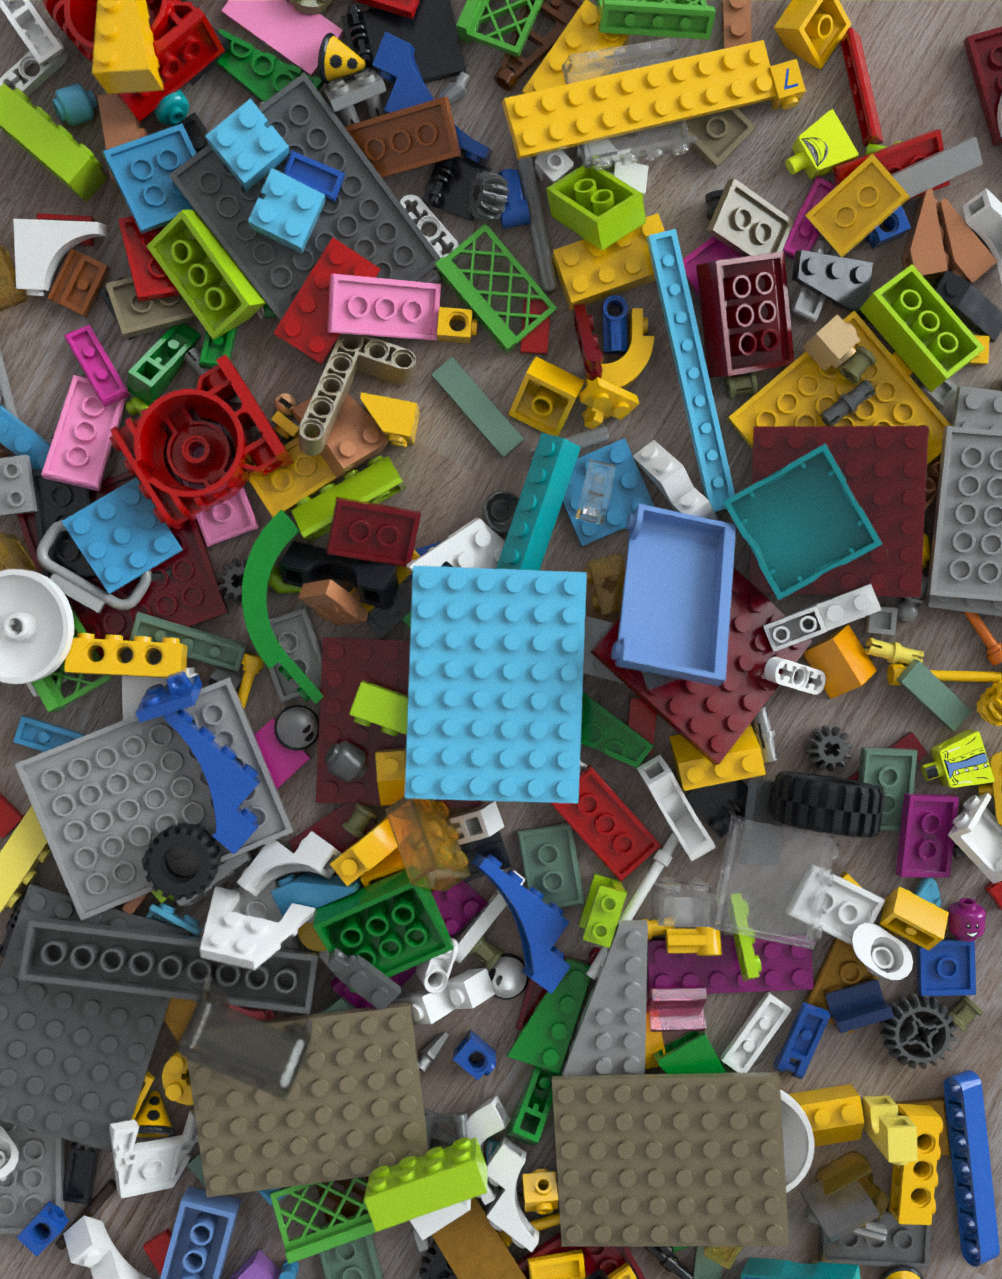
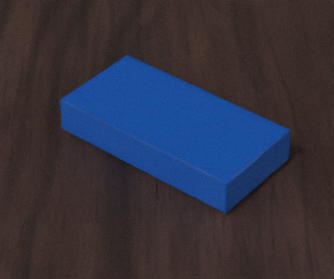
(315, 175)

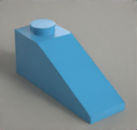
(311, 890)

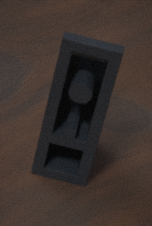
(969, 305)

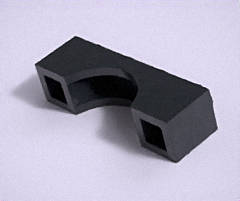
(310, 563)

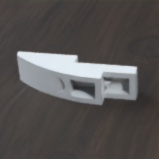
(822, 617)

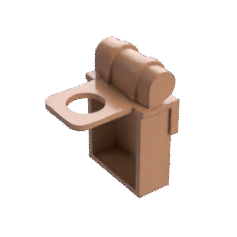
(334, 602)

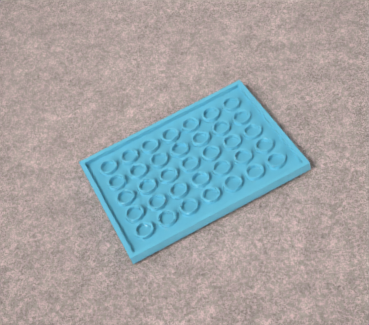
(495, 684)

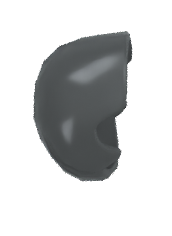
(499, 510)

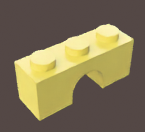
(891, 1133)

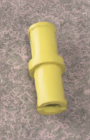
(892, 651)

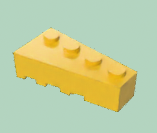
(124, 48)

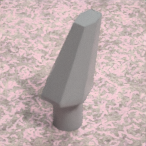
(456, 89)
(431, 1051)

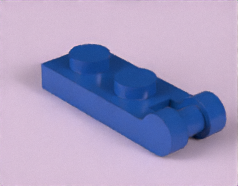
(802, 1040)

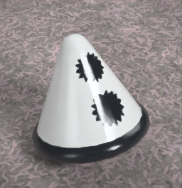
(508, 977)

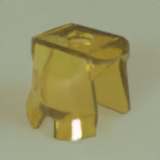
(848, 1169)

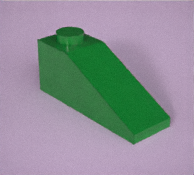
(161, 363)
(532, 1107)

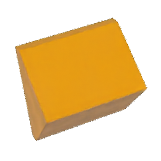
(841, 660)

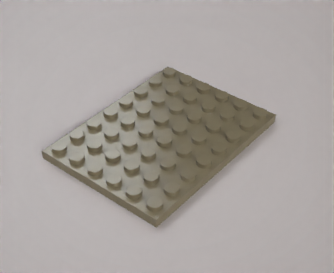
(344, 1117)
(670, 1159)

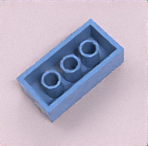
(201, 1236)

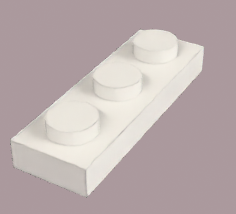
(755, 1033)

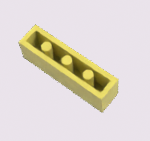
(20, 859)

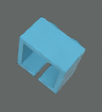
(248, 144)
(286, 211)

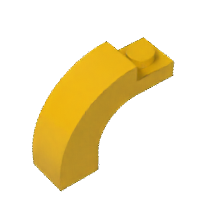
(630, 366)
(365, 852)

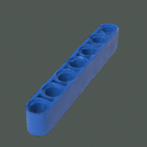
(971, 1168)

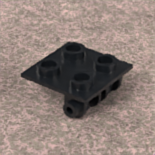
(366, 29)
(450, 186)
(718, 803)

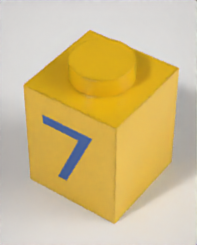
(787, 85)

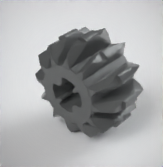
(488, 196)
(230, 580)
(839, 748)

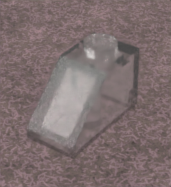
(595, 492)

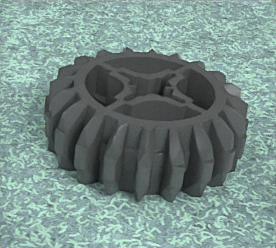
(939, 1024)

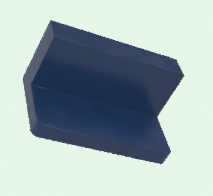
(858, 1006)

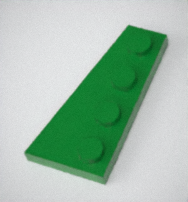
(258, 71)
(610, 734)
(549, 1029)

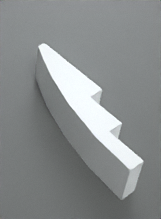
(32, 29)

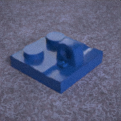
(162, 700)

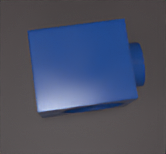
(897, 225)
(471, 1044)
(38, 1238)

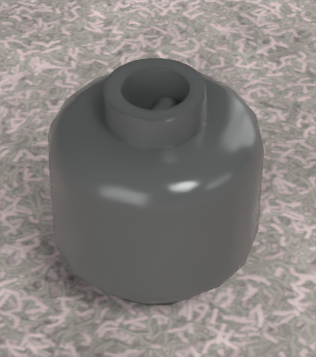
(346, 761)

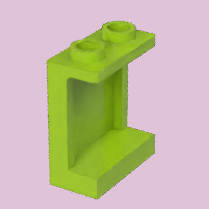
(602, 909)

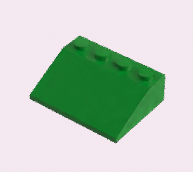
(386, 925)

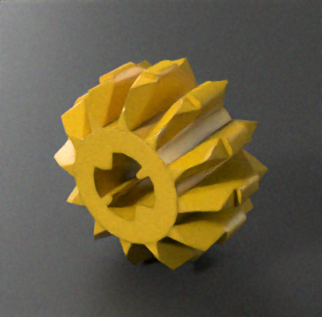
(991, 704)

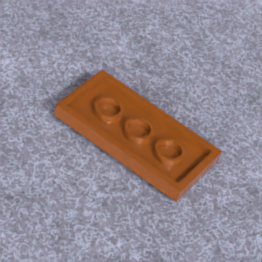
(408, 137)

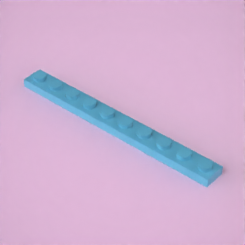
(691, 367)

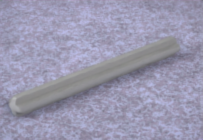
(537, 224)

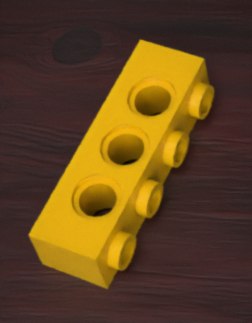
(81, 659)
(918, 1206)

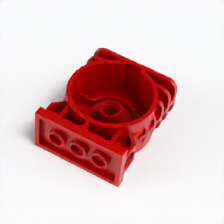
(181, 43)
(145, 442)

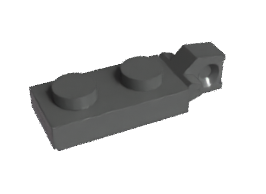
(364, 978)

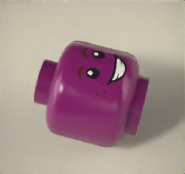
(966, 920)

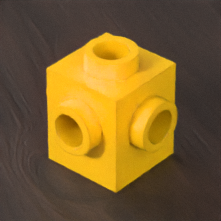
(540, 1191)

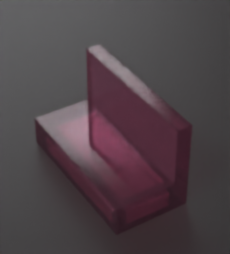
(677, 1009)

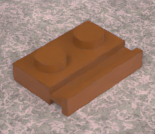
(78, 283)

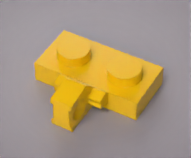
(605, 401)

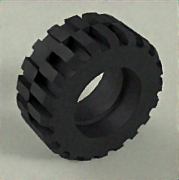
(827, 804)

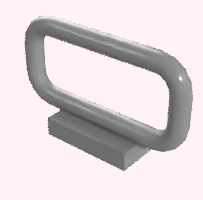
(78, 587)

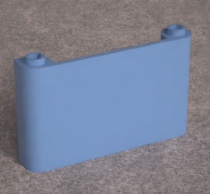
(676, 595)

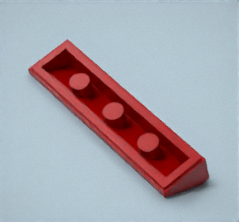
(861, 88)

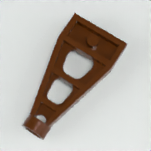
(557, 10)

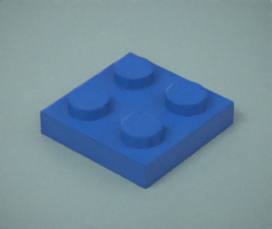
(947, 969)

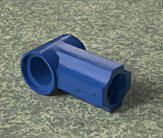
(516, 208)
(614, 328)

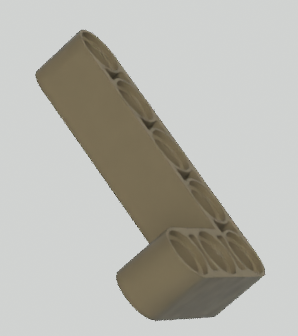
(350, 355)

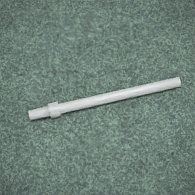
(662, 859)

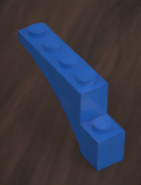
(397, 61)
(226, 778)
(536, 922)

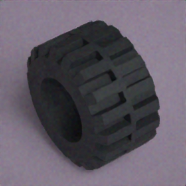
(165, 878)

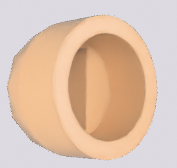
(281, 408)

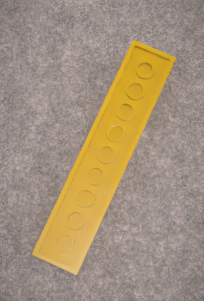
(638, 99)

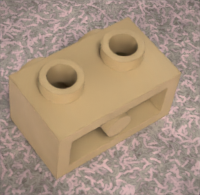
(832, 343)

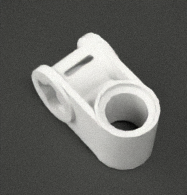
(440, 966)

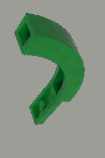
(254, 590)

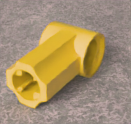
(699, 941)

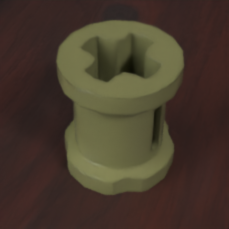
(857, 364)
(741, 384)
(359, 820)
(486, 952)
(964, 1013)

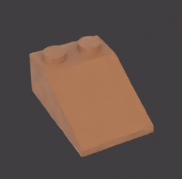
(353, 438)

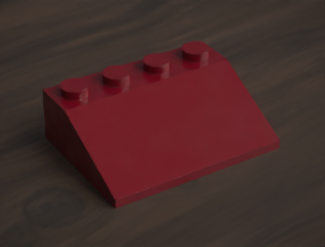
(745, 314)

